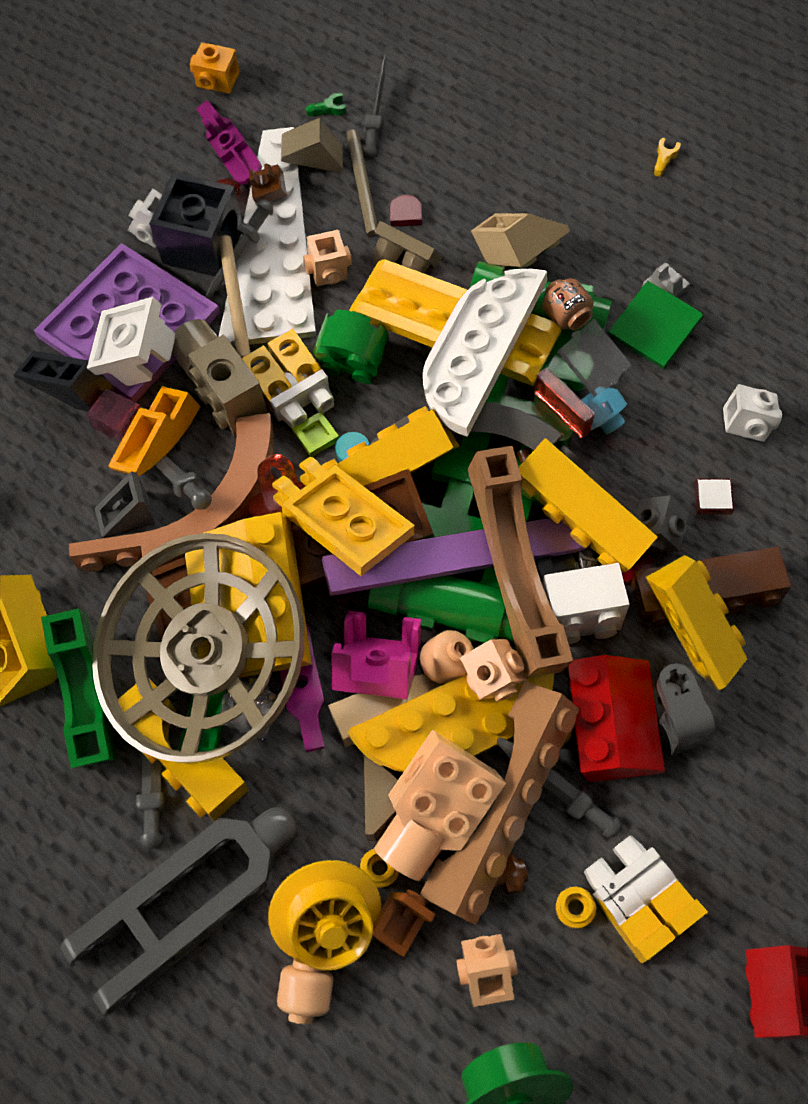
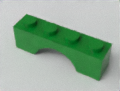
(86, 724)

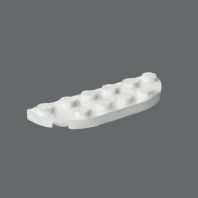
(477, 345)

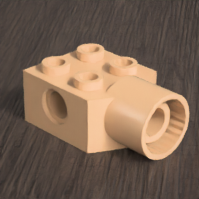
(436, 805)

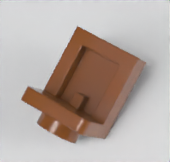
(401, 920)

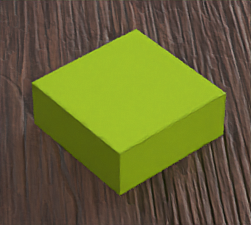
(315, 434)

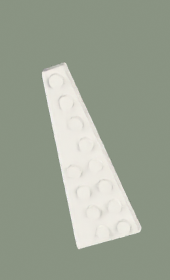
(273, 272)

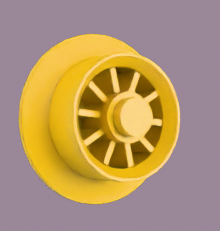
(325, 914)

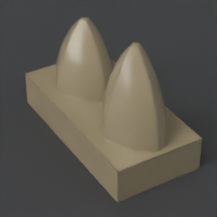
(394, 242)

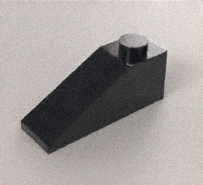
(63, 379)

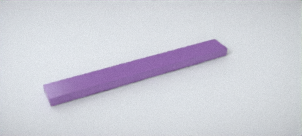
(443, 557)

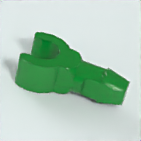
(328, 106)

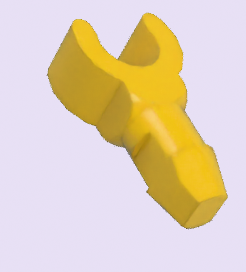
(665, 156)

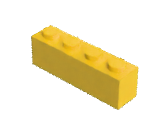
(398, 449)
(583, 507)

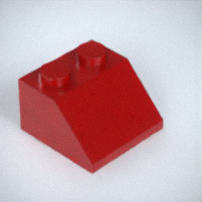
(778, 991)

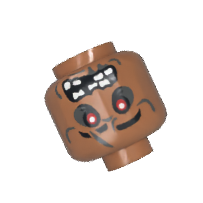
(568, 304)

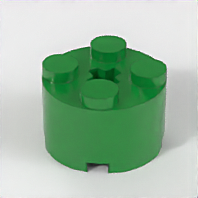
(350, 345)

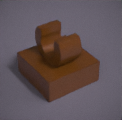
(267, 183)

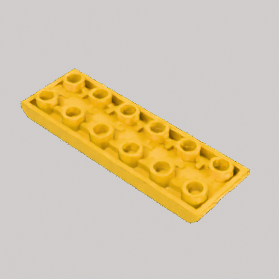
(421, 305)

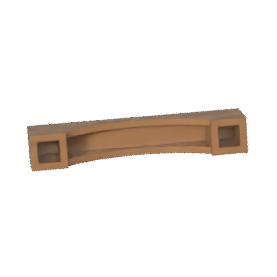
(532, 621)
(469, 875)

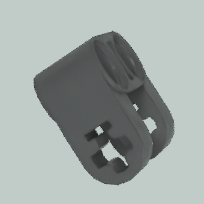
(684, 715)

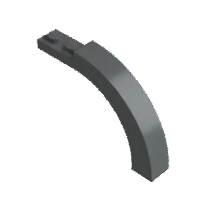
(520, 427)

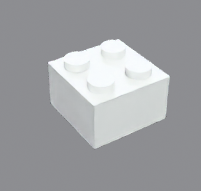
(588, 600)

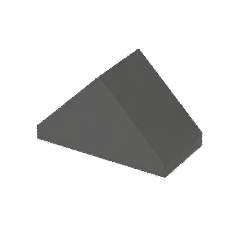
(124, 507)

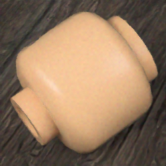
(442, 655)
(304, 992)

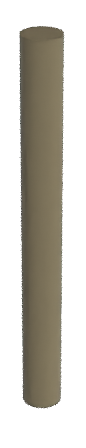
(362, 182)

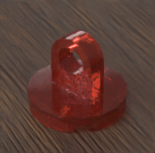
(263, 502)

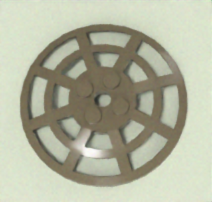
(181, 642)

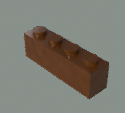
(737, 578)

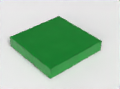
(656, 324)

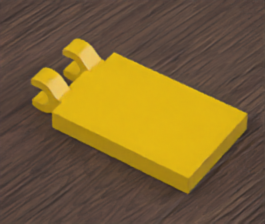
(342, 515)

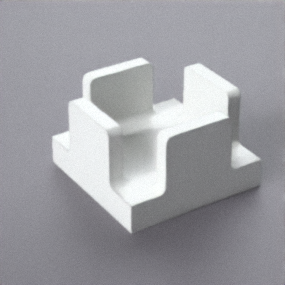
(127, 338)

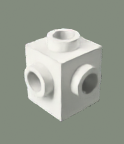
(142, 214)
(752, 413)

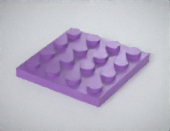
(116, 282)

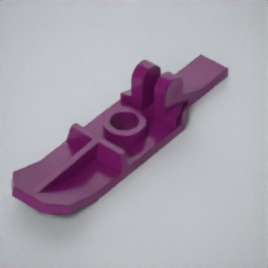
(236, 152)
(307, 703)

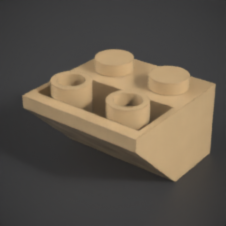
(517, 238)

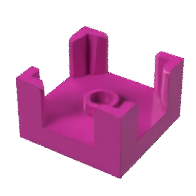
(376, 664)

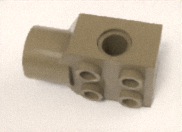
(218, 373)

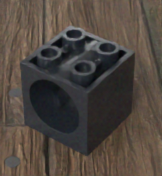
(192, 220)

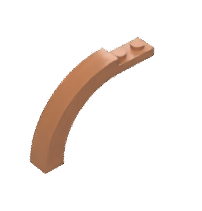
(228, 504)

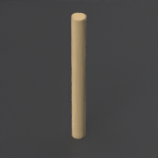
(234, 296)

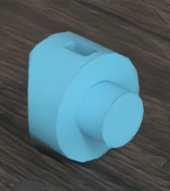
(606, 409)

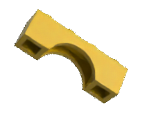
(210, 784)

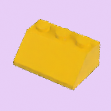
(699, 620)
(23, 646)

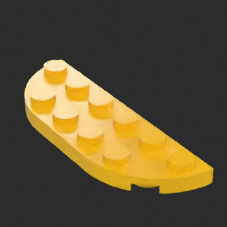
(449, 710)

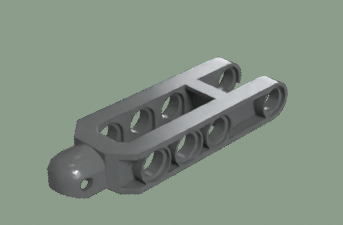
(260, 840)

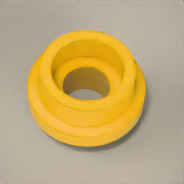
(381, 881)
(587, 901)

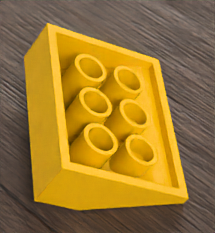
(273, 536)

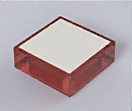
(714, 496)

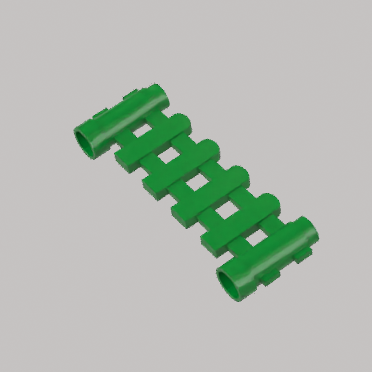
(450, 598)

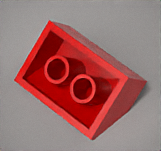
(615, 718)

